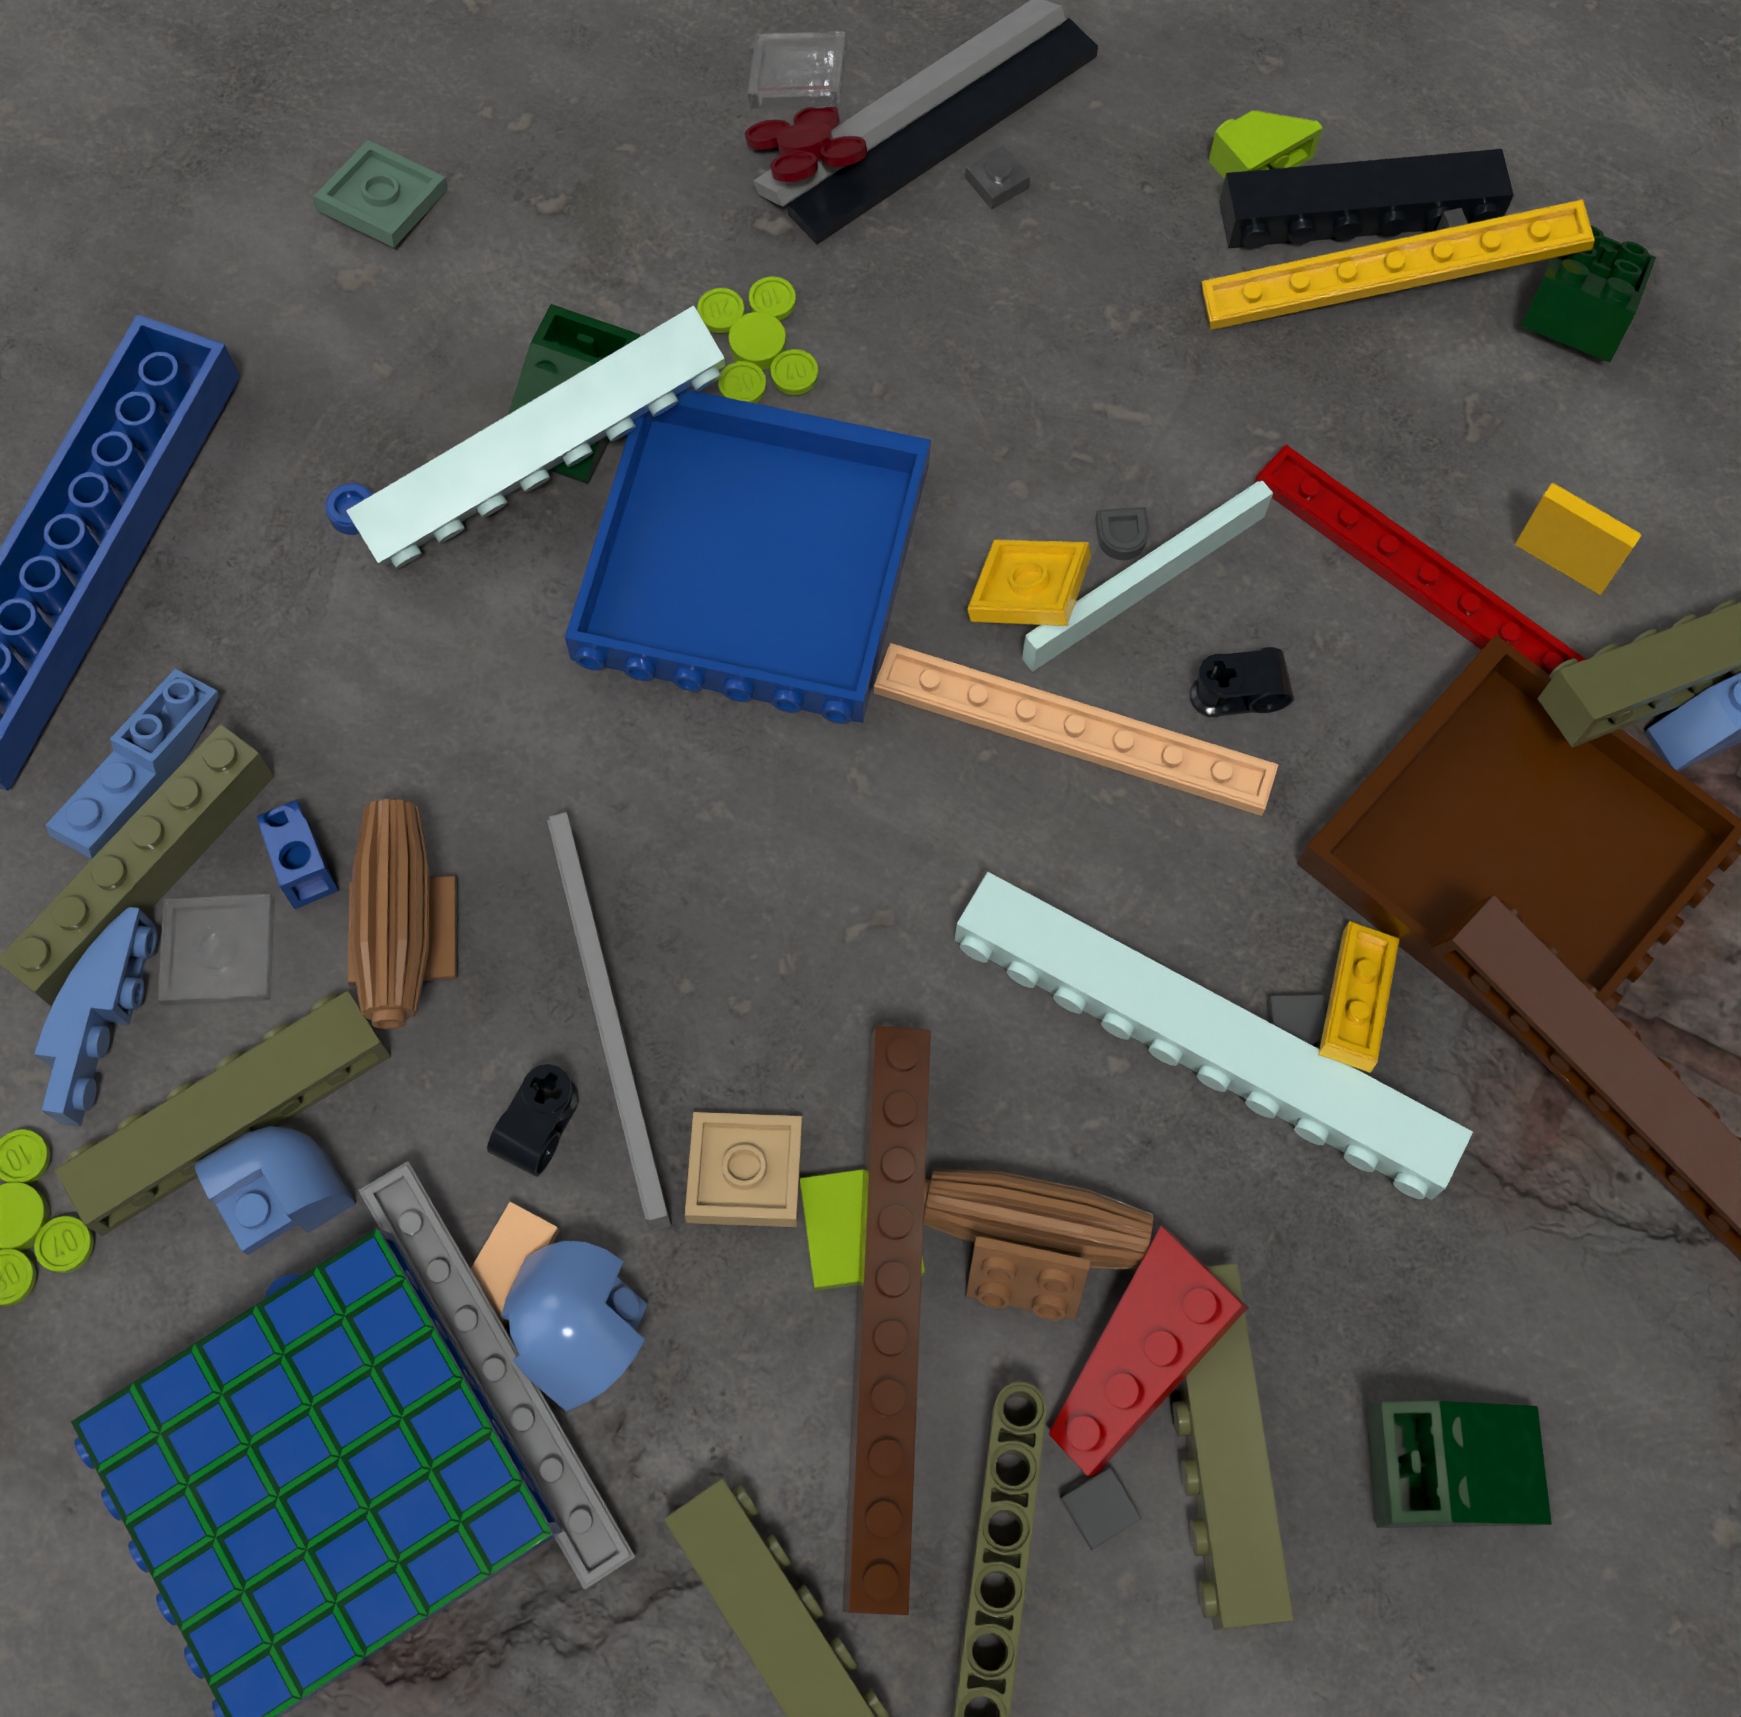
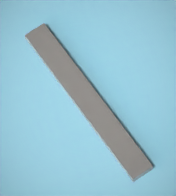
(929, 88)
(609, 1024)
(590, 1533)

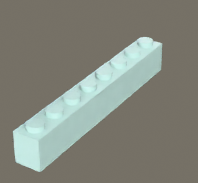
(538, 438)

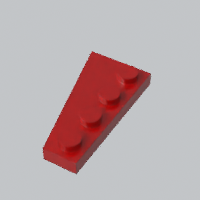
(1148, 1347)

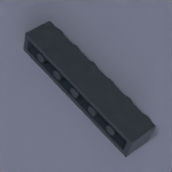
(1362, 197)

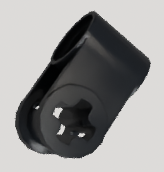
(1244, 682)
(532, 1127)

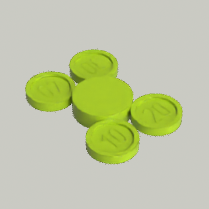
(758, 340)
(25, 1220)

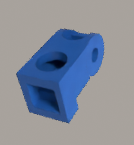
(296, 855)

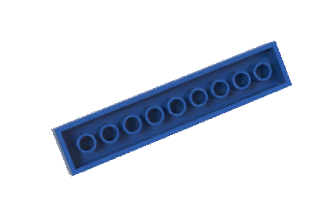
(98, 514)

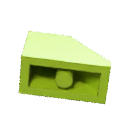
(1263, 142)

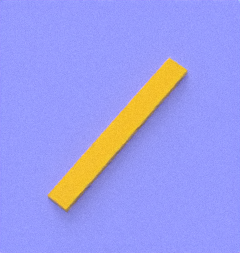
(1398, 264)

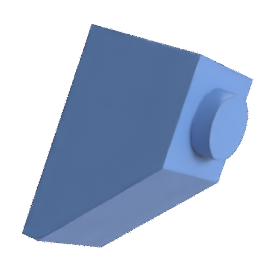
(1700, 726)

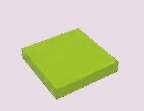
(834, 1227)

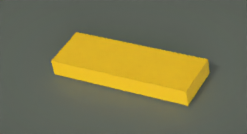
(1359, 997)

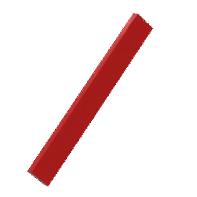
(1406, 560)

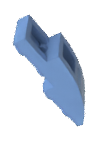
(142, 759)
(97, 992)

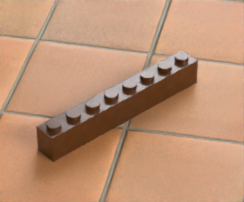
(1600, 1061)

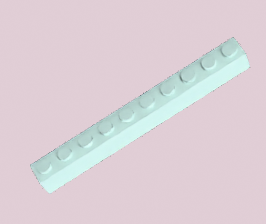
(1212, 1037)

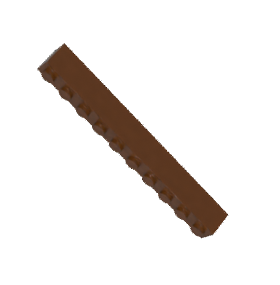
(887, 1325)

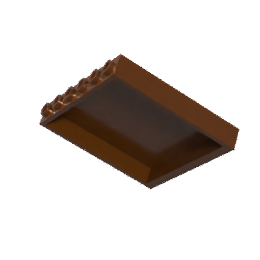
(1496, 802)

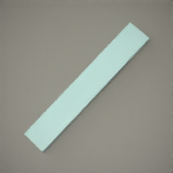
(1148, 574)

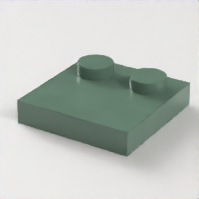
(380, 193)

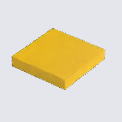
(1577, 538)
(1030, 582)

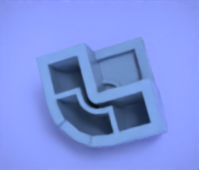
(272, 1184)
(573, 1321)

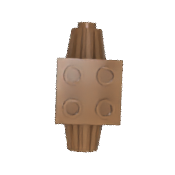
(397, 916)
(1034, 1237)

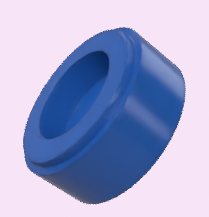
(342, 499)

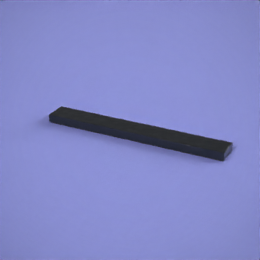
(941, 131)

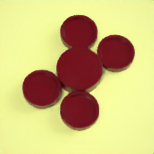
(805, 143)

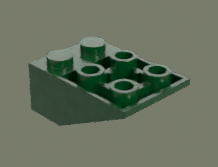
(1591, 296)
(559, 350)
(1457, 1464)

